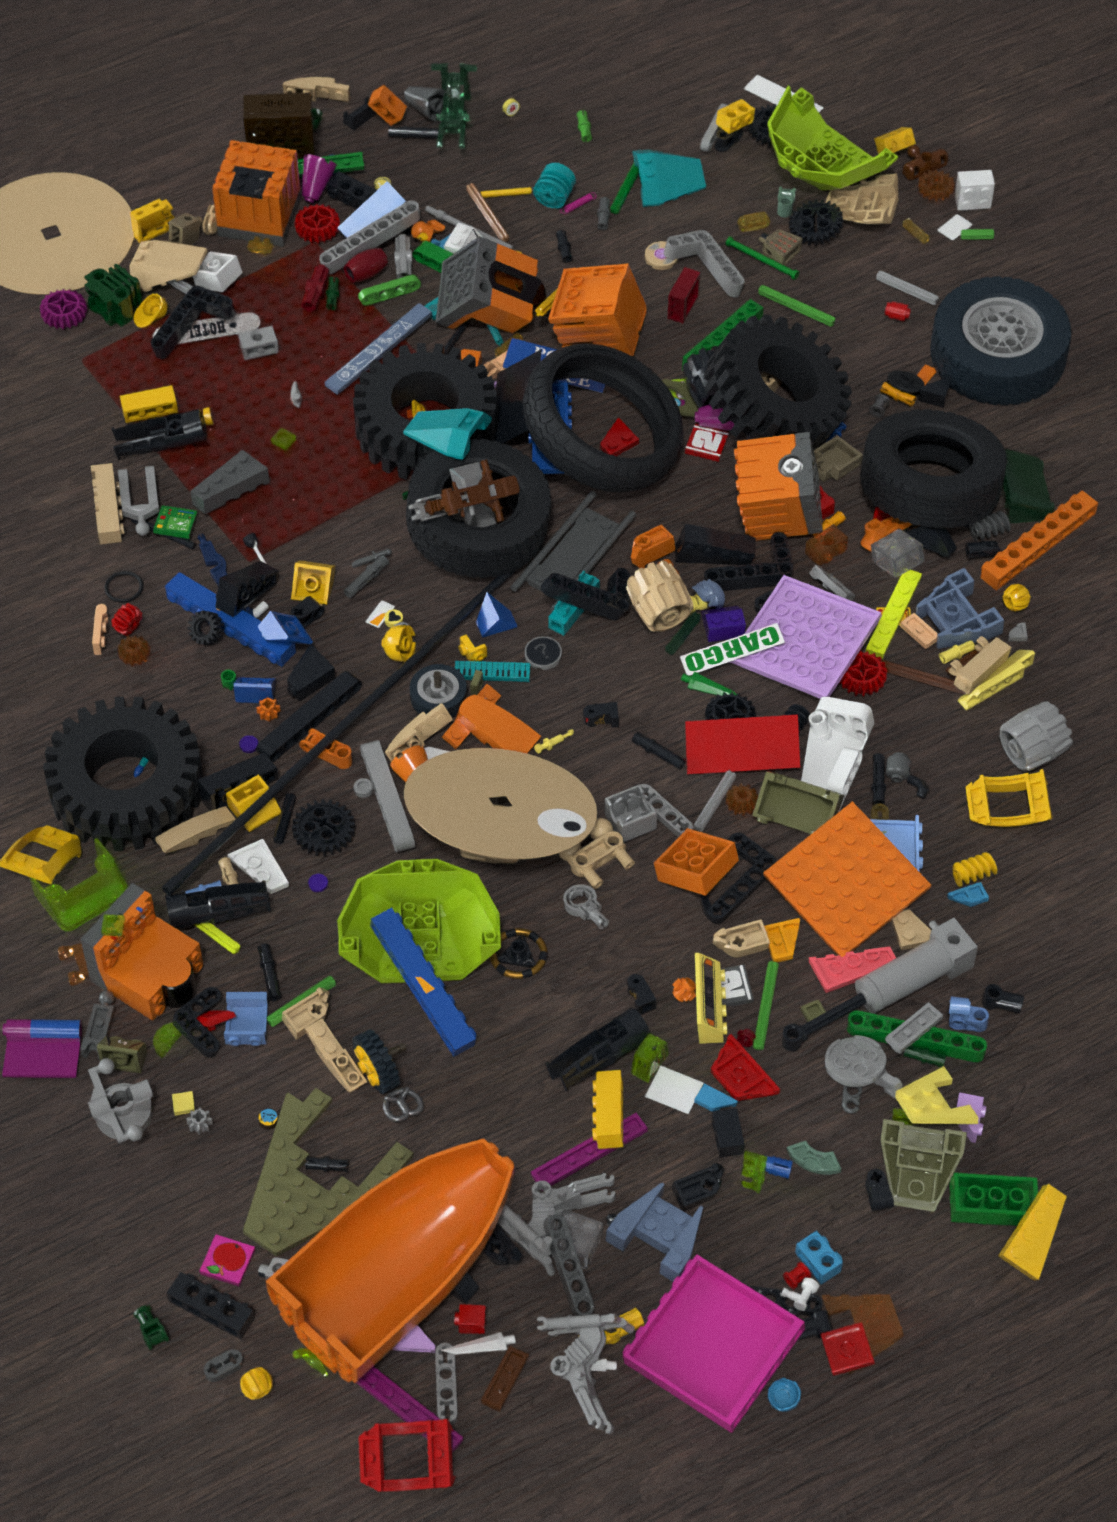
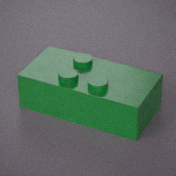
(990, 1198)

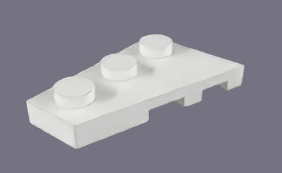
(260, 865)

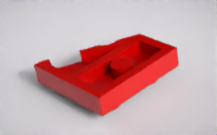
(618, 439)

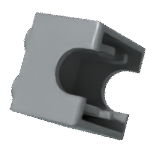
(630, 813)

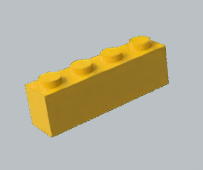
(609, 1109)

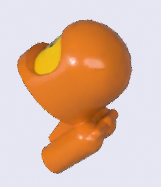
(424, 231)

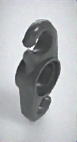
(848, 1098)

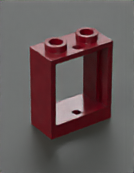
(683, 295)

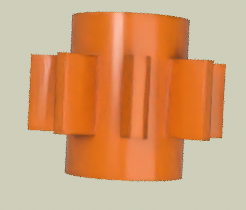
(268, 709)
(684, 989)

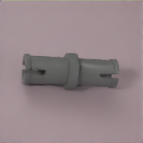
(603, 213)

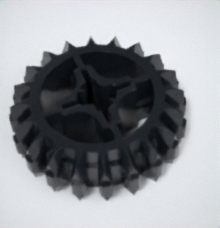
(729, 707)

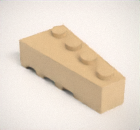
(107, 504)

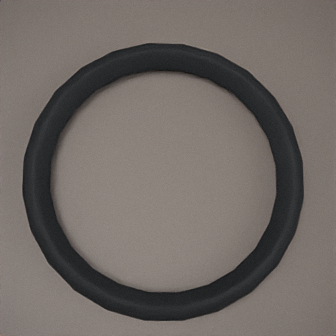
(123, 573)

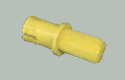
(956, 652)

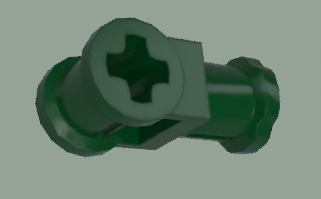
(151, 1329)

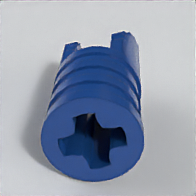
(779, 1166)

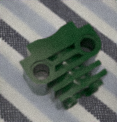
(113, 294)

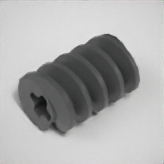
(990, 524)

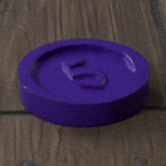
(248, 744)
(318, 882)

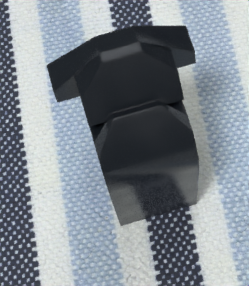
(690, 1189)
(508, 1250)

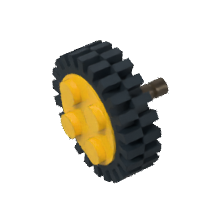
(377, 1060)

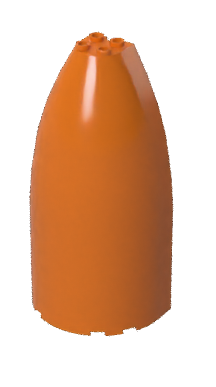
(392, 1256)

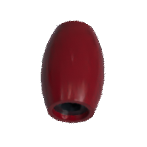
(365, 265)

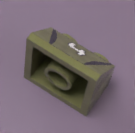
(126, 1054)

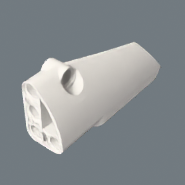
(836, 743)

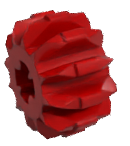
(126, 619)

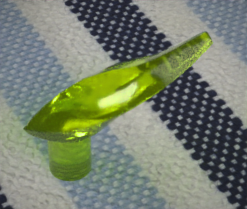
(310, 1359)

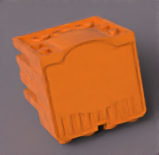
(598, 307)

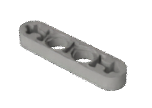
(710, 135)
(666, 809)
(446, 1384)

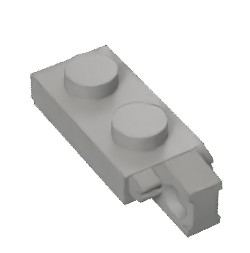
(831, 582)

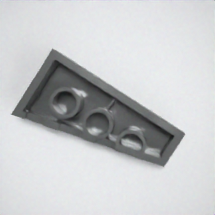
(229, 481)

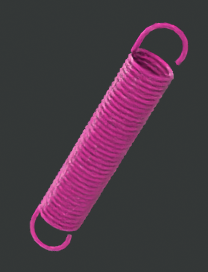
(579, 202)

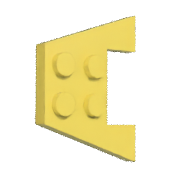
(926, 1105)

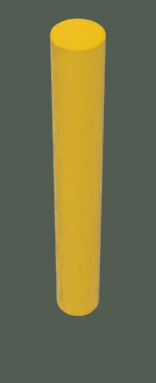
(506, 192)

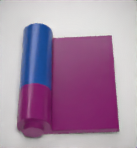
(42, 1048)

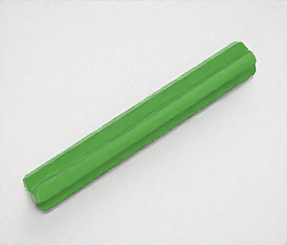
(275, 1018)

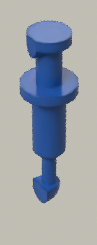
(842, 426)

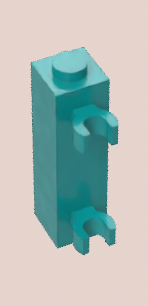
(565, 614)

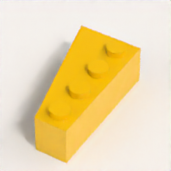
(1034, 1233)

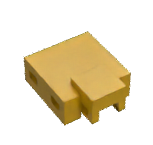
(150, 218)

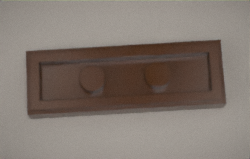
(504, 1378)

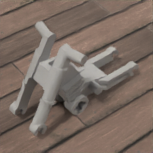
(553, 1201)
(582, 1356)

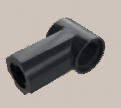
(1003, 999)
(817, 1324)

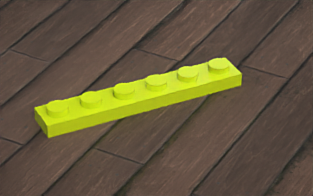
(893, 613)

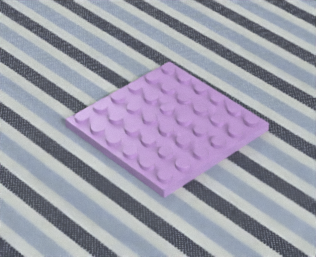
(819, 637)

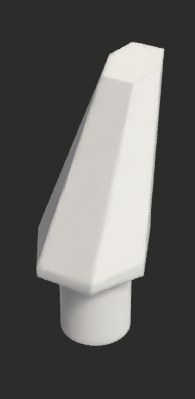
(603, 1365)

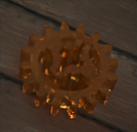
(938, 185)

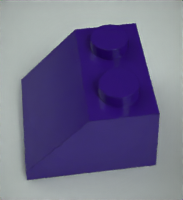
(723, 623)

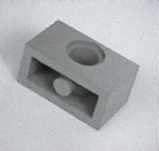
(258, 343)

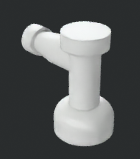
(809, 1287)

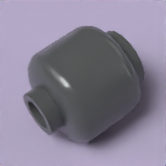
(898, 767)

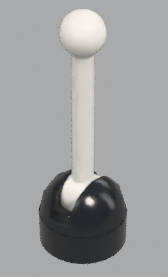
(252, 541)

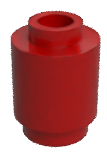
(897, 311)

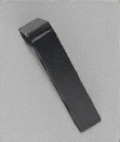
(186, 312)
(756, 574)
(607, 603)

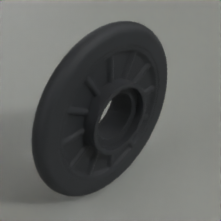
(905, 381)

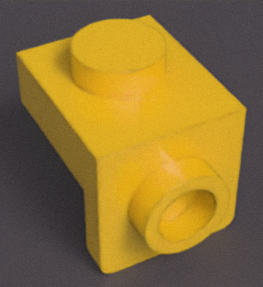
(472, 653)

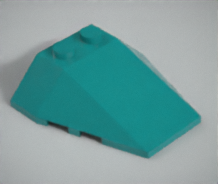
(667, 176)

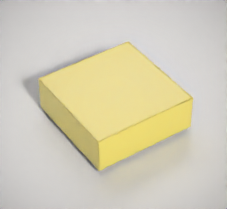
(183, 1103)

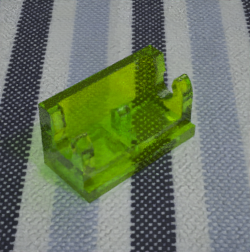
(755, 1168)

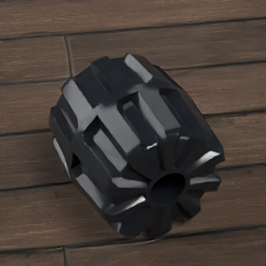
(694, 375)

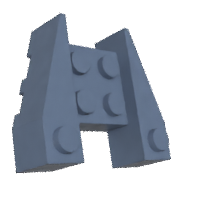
(955, 615)
(659, 1226)

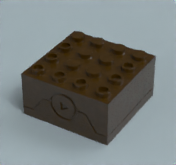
(280, 121)

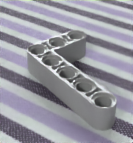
(711, 254)

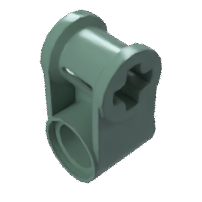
(786, 199)

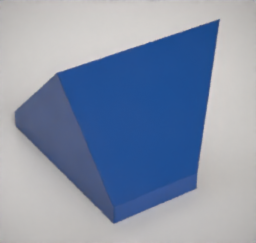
(494, 617)

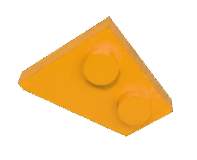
(782, 939)

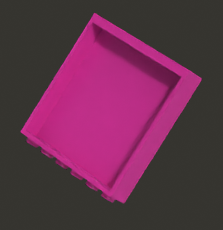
(713, 1342)

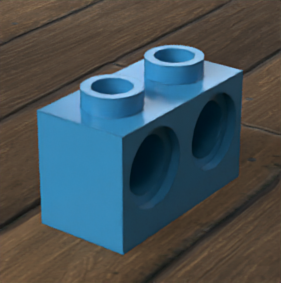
(815, 1259)

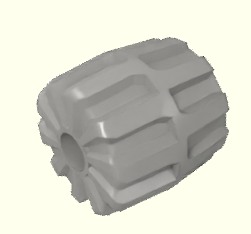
(1035, 736)

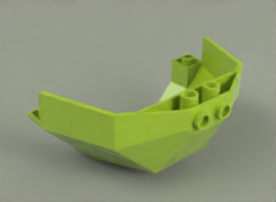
(816, 150)
(438, 904)

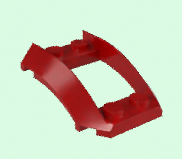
(439, 1455)

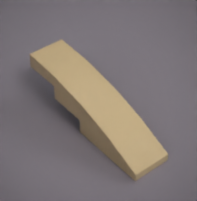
(196, 828)

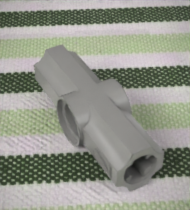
(403, 256)

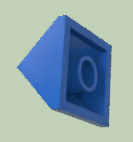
(254, 689)

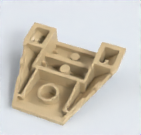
(869, 201)
(164, 261)

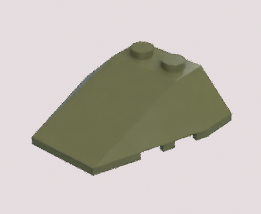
(920, 1162)

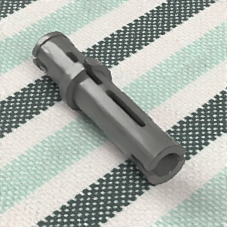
(371, 572)

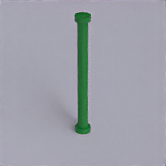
(793, 273)

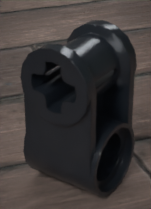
(726, 140)
(308, 611)
(878, 1191)

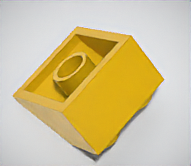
(312, 580)

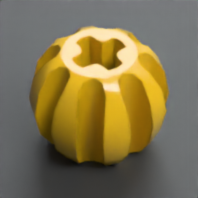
(1016, 597)
(256, 1383)

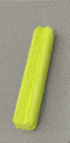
(218, 936)

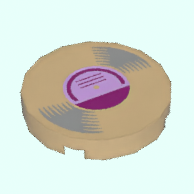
(656, 258)

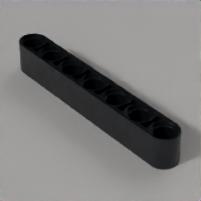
(309, 716)

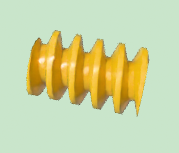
(974, 866)

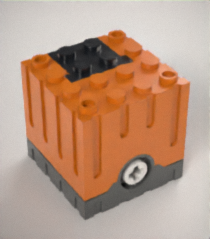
(257, 192)
(778, 486)

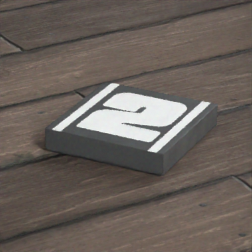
(737, 986)

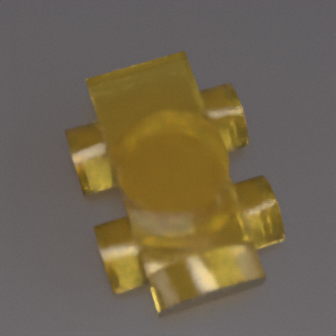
(260, 247)

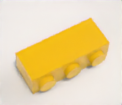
(148, 404)

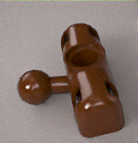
(923, 161)

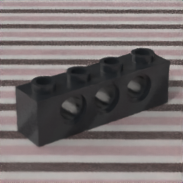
(235, 1325)

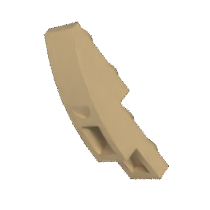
(319, 87)
(418, 731)
(335, 1056)

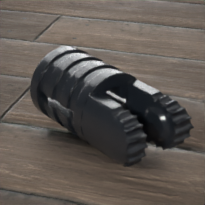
(981, 549)

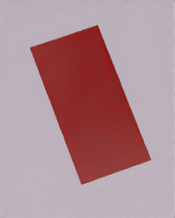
(742, 744)

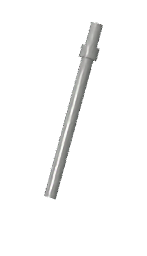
(442, 216)

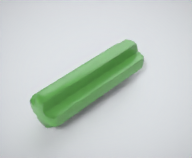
(969, 234)

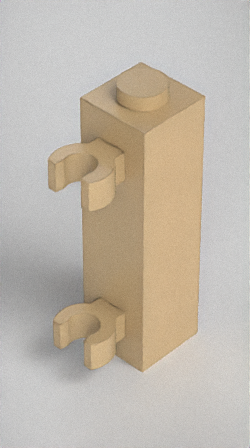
(978, 669)

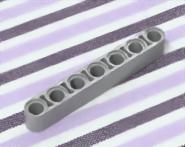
(371, 236)
(387, 796)

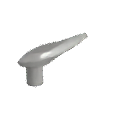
(296, 395)

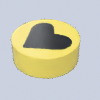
(393, 617)

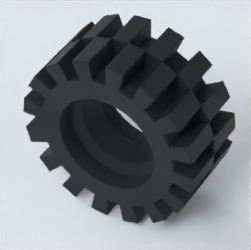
(215, 628)

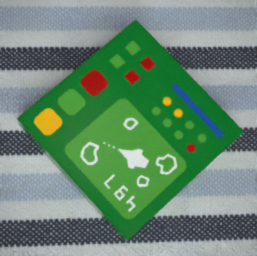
(175, 522)

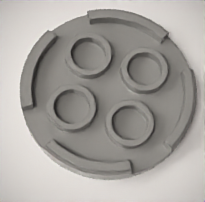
(855, 1061)

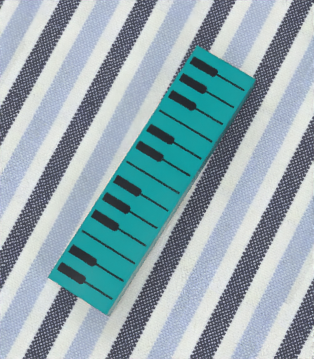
(495, 670)

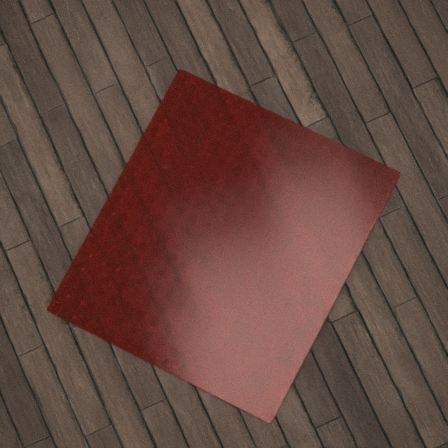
(252, 401)

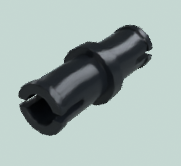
(564, 246)
(327, 1164)

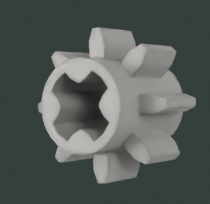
(203, 1117)

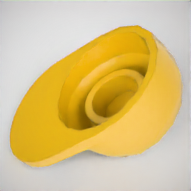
(151, 309)

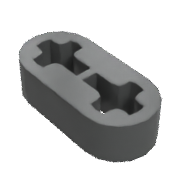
(223, 1365)

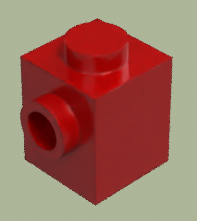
(471, 1319)

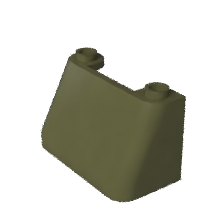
(795, 803)

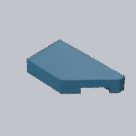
(969, 895)
(713, 1099)

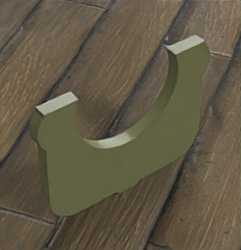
(681, 387)

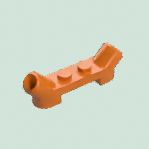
(877, 530)

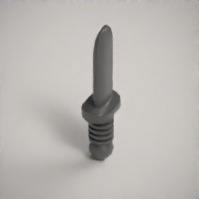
(371, 558)

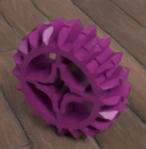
(63, 308)

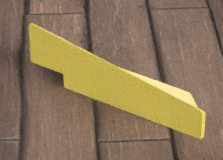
(1005, 675)

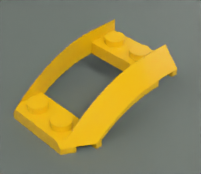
(1037, 792)
(67, 848)

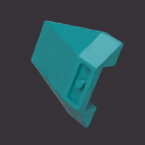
(447, 429)

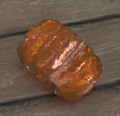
(133, 650)
(741, 799)

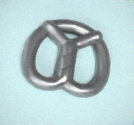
(403, 1092)

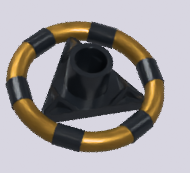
(520, 954)

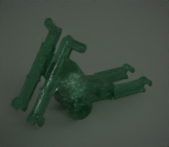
(453, 115)

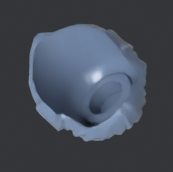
(710, 592)

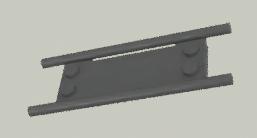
(578, 549)

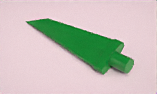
(703, 684)

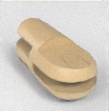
(209, 223)

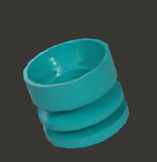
(554, 185)

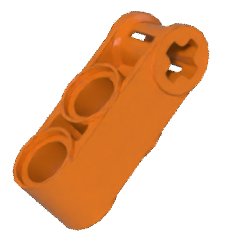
(333, 753)

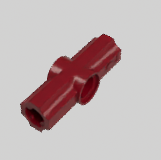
(315, 288)

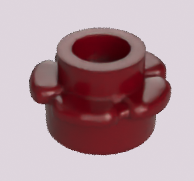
(746, 1037)

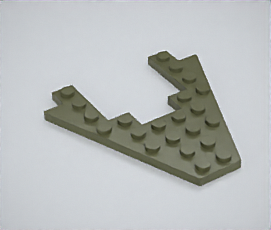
(289, 1204)

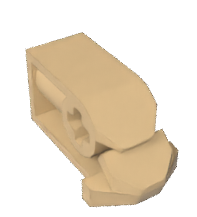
(750, 936)
(301, 1014)

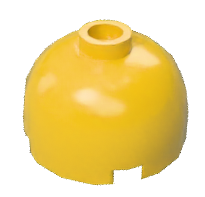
(398, 643)

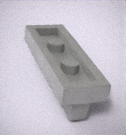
(914, 1028)

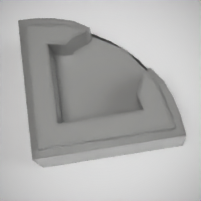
(1018, 633)

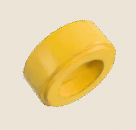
(208, 416)

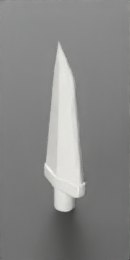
(485, 1344)

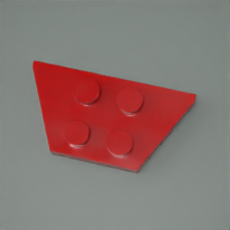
(741, 1073)

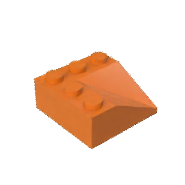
(696, 861)

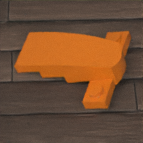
(490, 724)

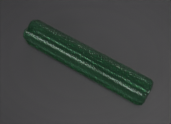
(682, 633)

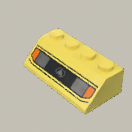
(709, 1000)

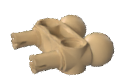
(597, 853)

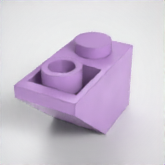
(976, 1103)

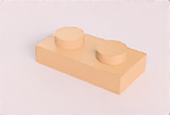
(919, 630)

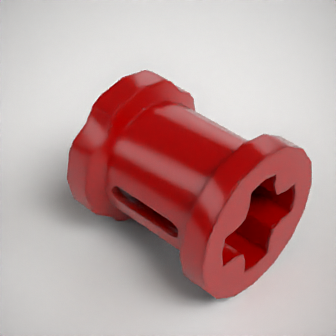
(796, 1275)

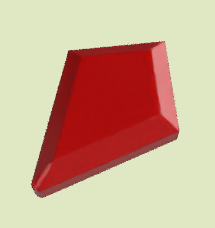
(212, 1018)

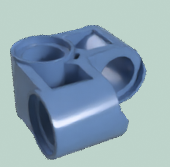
(965, 1016)

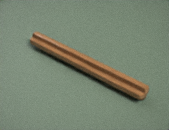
(487, 212)

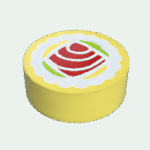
(511, 107)

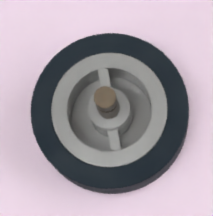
(435, 686)

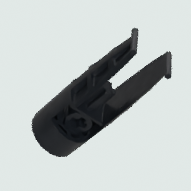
(161, 433)
(217, 904)
(599, 1049)

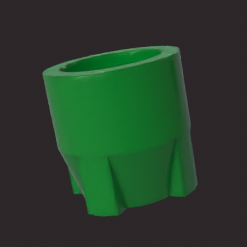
(228, 678)

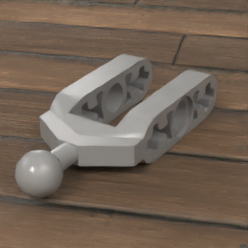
(142, 511)

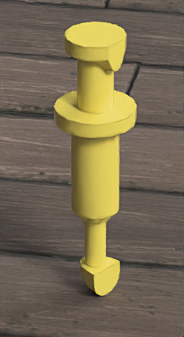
(548, 743)

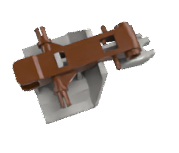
(473, 495)

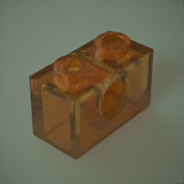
(826, 545)

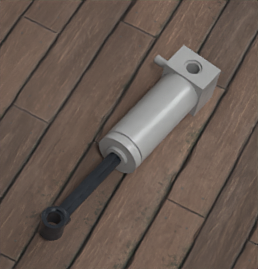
(945, 953)

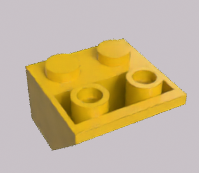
(245, 795)

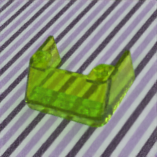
(85, 899)

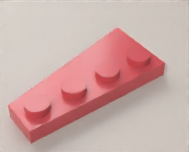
(840, 971)

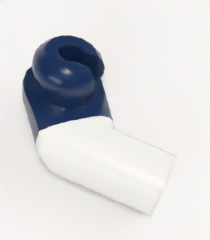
(258, 611)

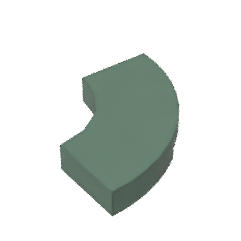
(813, 1160)

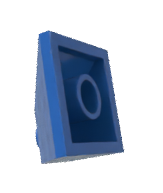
(284, 629)

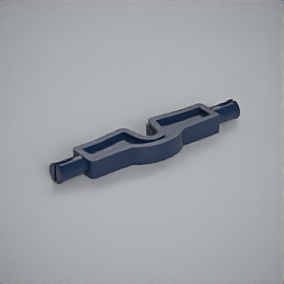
(212, 558)

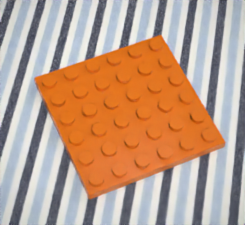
(847, 880)

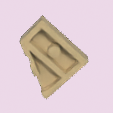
(910, 930)

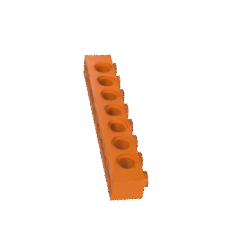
(1038, 540)

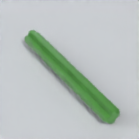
(796, 305)
(765, 1006)

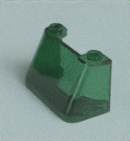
(1026, 488)

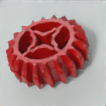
(307, 225)
(873, 674)

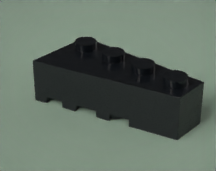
(713, 546)
(244, 587)
(216, 785)

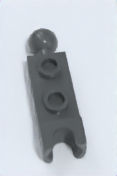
(99, 1023)

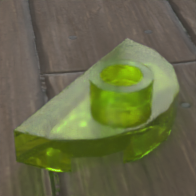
(165, 1038)

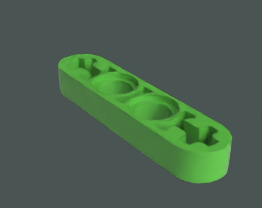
(371, 294)

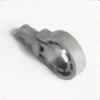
(588, 909)

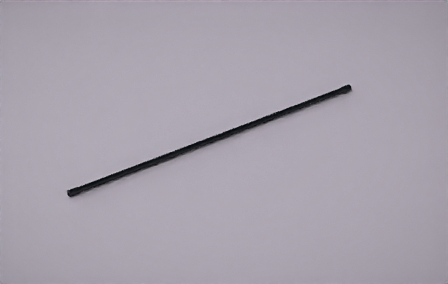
(177, 880)

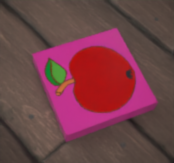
(227, 1260)

